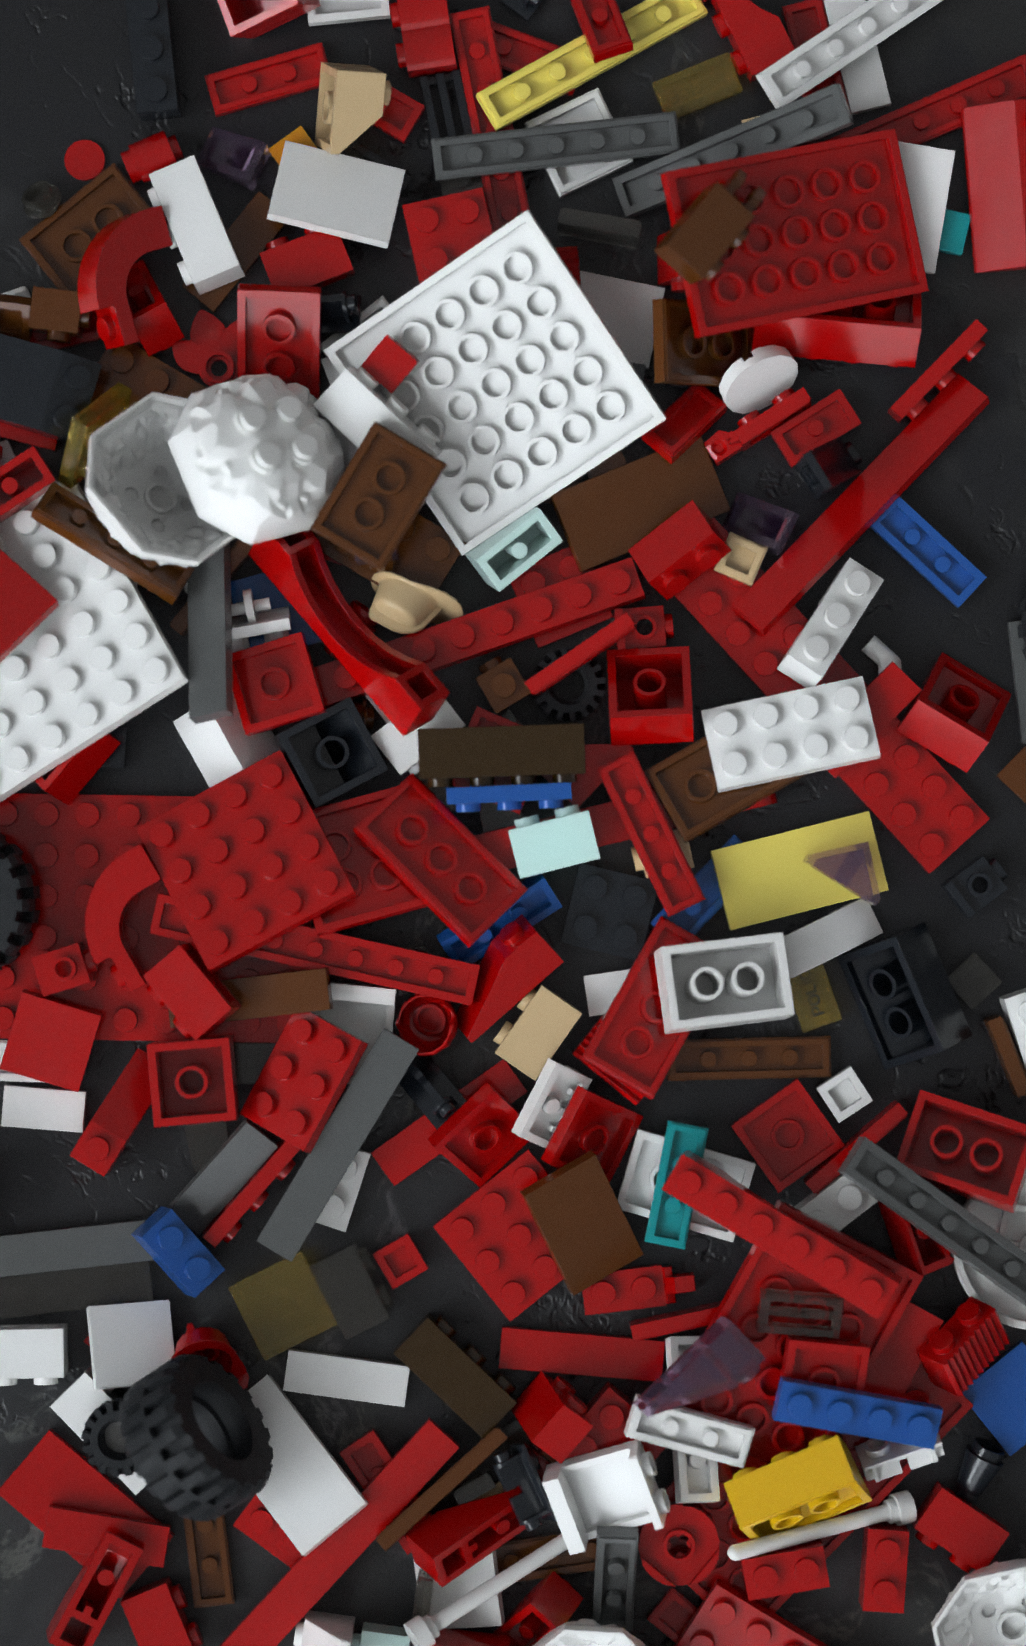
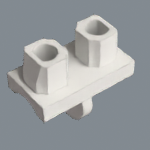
(257, 618)

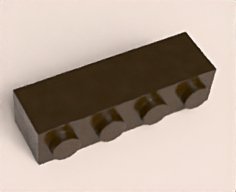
(501, 752)

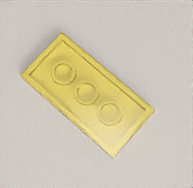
(770, 881)

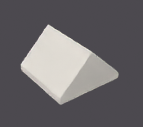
(222, 746)

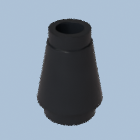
(979, 1467)

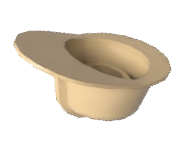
(409, 605)

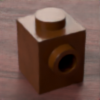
(57, 314)
(502, 684)

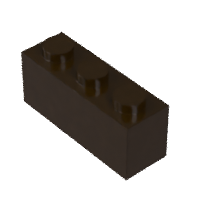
(457, 1374)

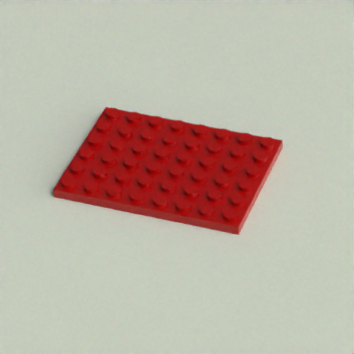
(68, 853)

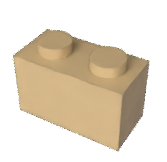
(537, 1031)

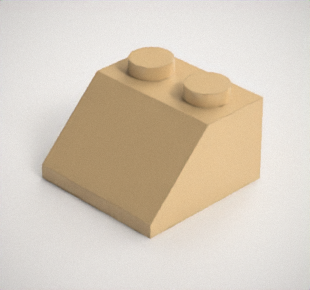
(348, 103)

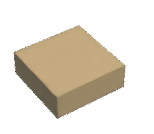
(743, 560)

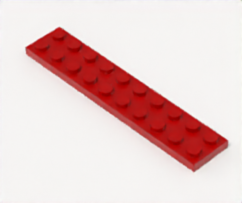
(903, 786)

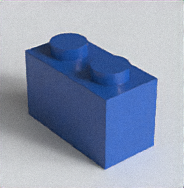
(178, 1251)

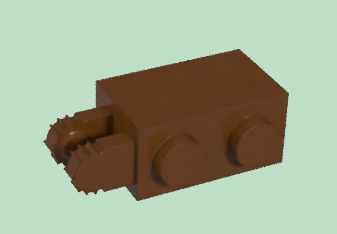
(709, 229)

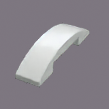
(830, 936)

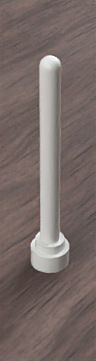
(896, 1509)
(426, 1629)

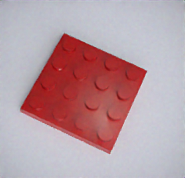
(246, 861)

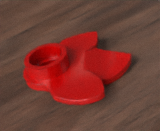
(208, 345)

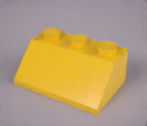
(797, 1488)

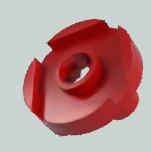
(681, 1567)

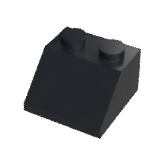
(331, 752)

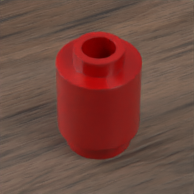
(151, 155)

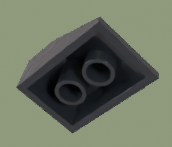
(43, 387)

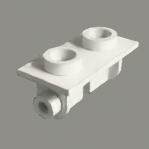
(882, 1458)

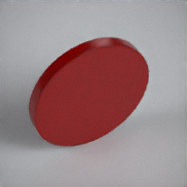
(84, 160)

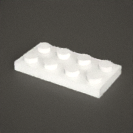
(790, 734)

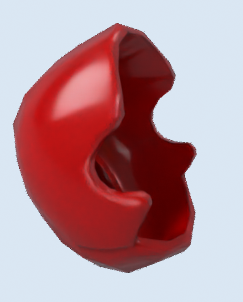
(427, 1023)

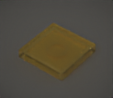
(282, 1305)

